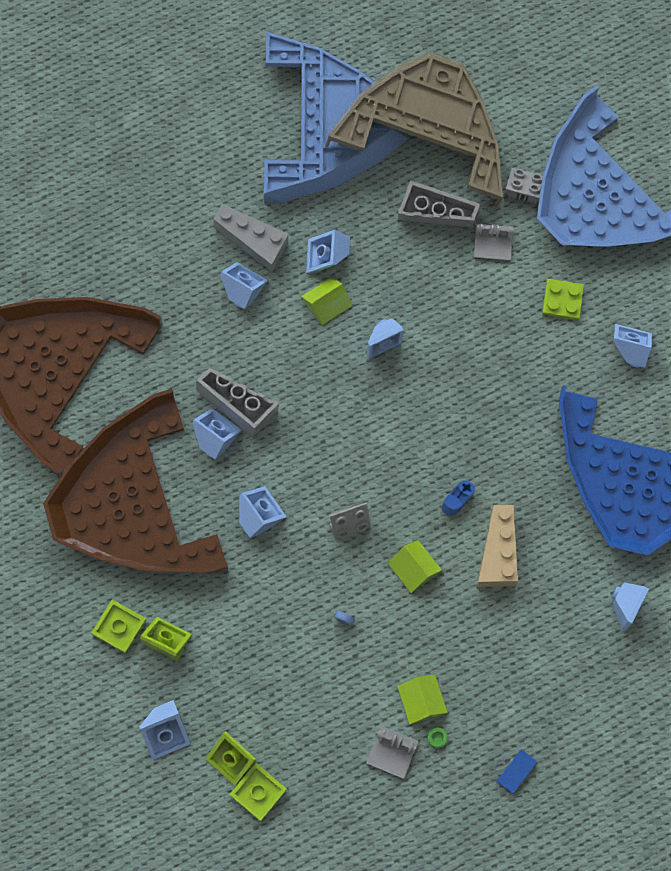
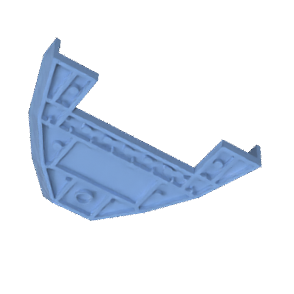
(327, 92)
(587, 194)

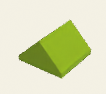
(327, 300)
(414, 566)
(165, 638)
(422, 699)
(230, 758)

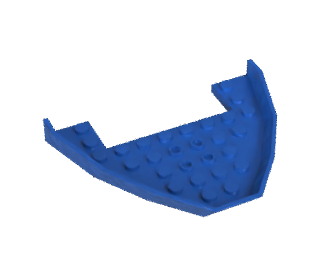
(618, 481)

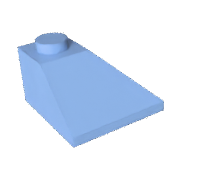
(326, 250)
(242, 284)
(384, 337)
(633, 345)
(214, 433)
(258, 511)
(627, 602)
(164, 730)

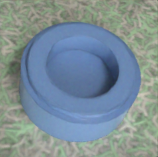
(345, 618)

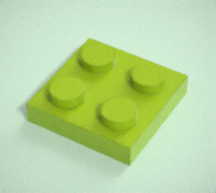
(562, 299)
(118, 626)
(258, 792)

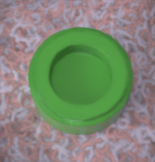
(437, 738)

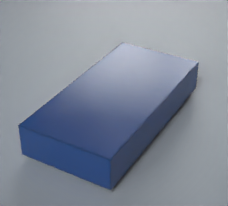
(516, 771)

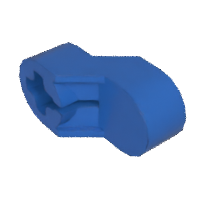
(451, 504)

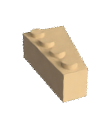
(499, 554)

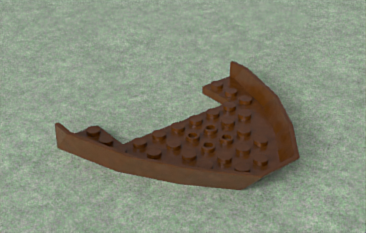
(46, 356)
(114, 501)

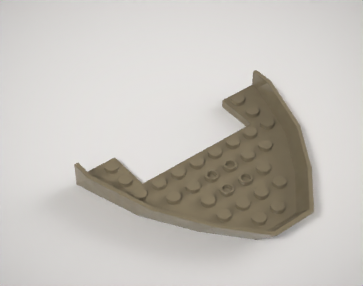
(433, 102)

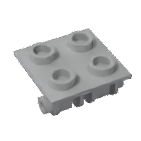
(524, 183)
(493, 242)
(350, 521)
(392, 752)

